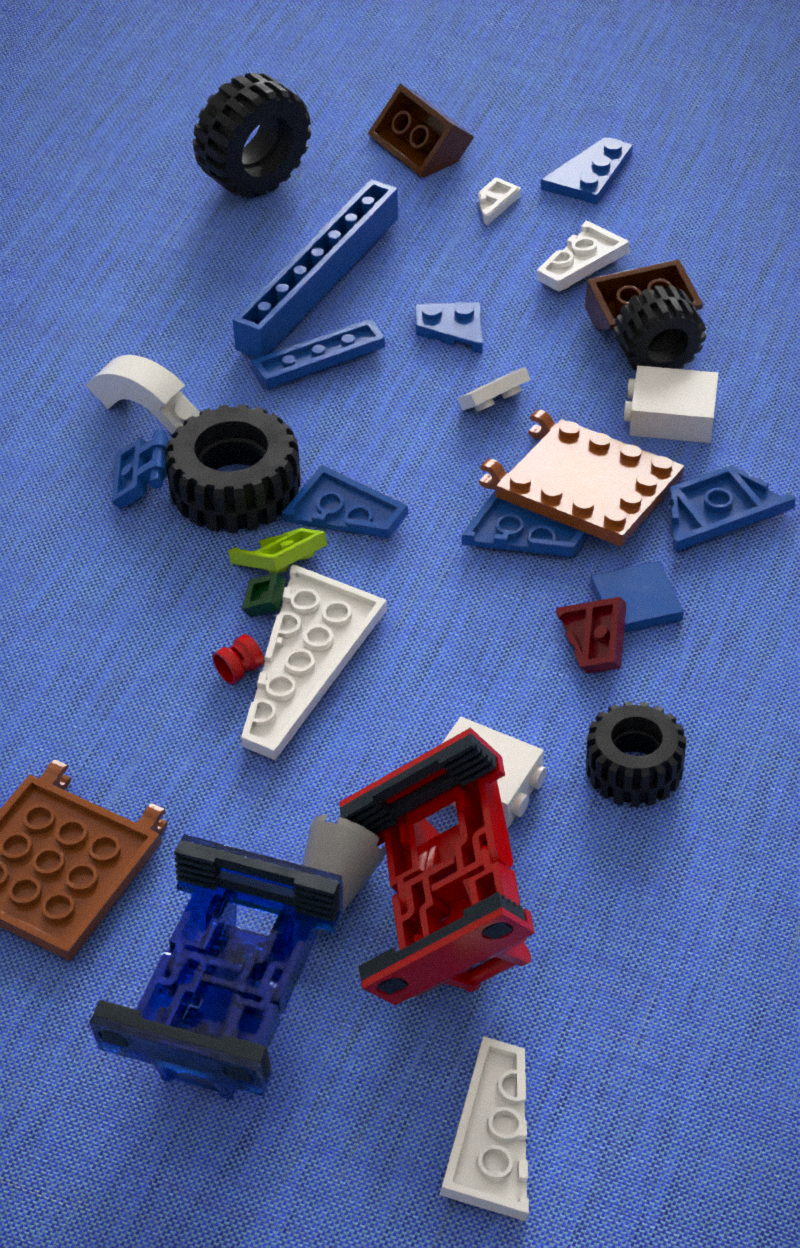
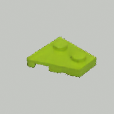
(280, 551)

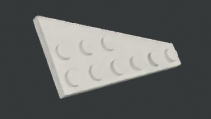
(307, 650)

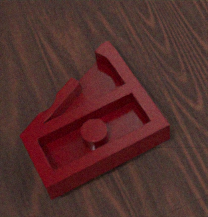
(596, 632)

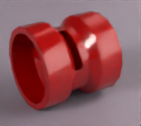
(239, 658)

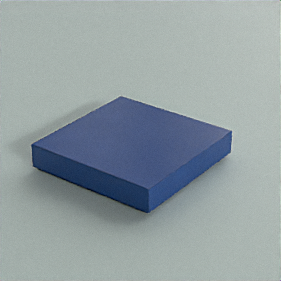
(645, 591)

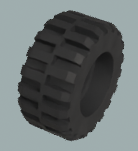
(230, 121)
(236, 497)

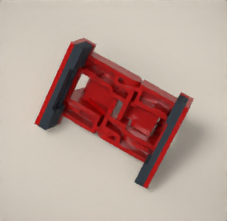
(437, 871)

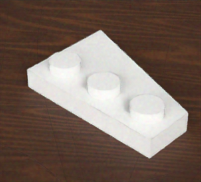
(582, 257)

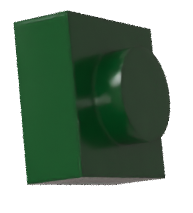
(264, 594)

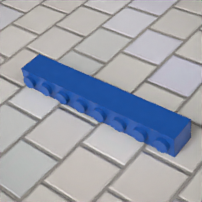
(315, 269)

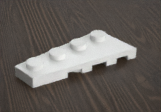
(490, 1141)

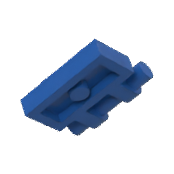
(138, 465)

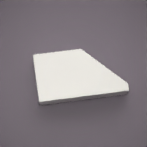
(497, 198)

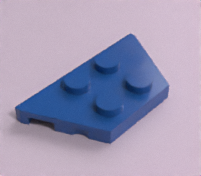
(721, 504)

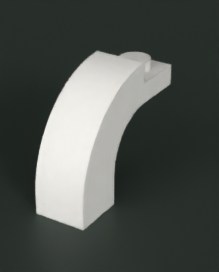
(147, 384)

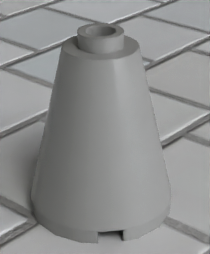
(343, 850)

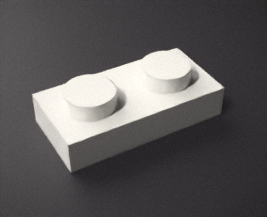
(483, 396)

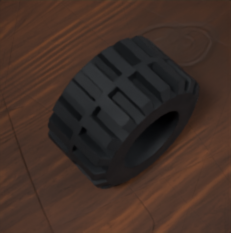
(660, 329)
(635, 777)

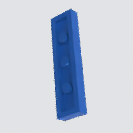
(318, 354)

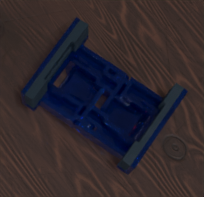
(235, 971)

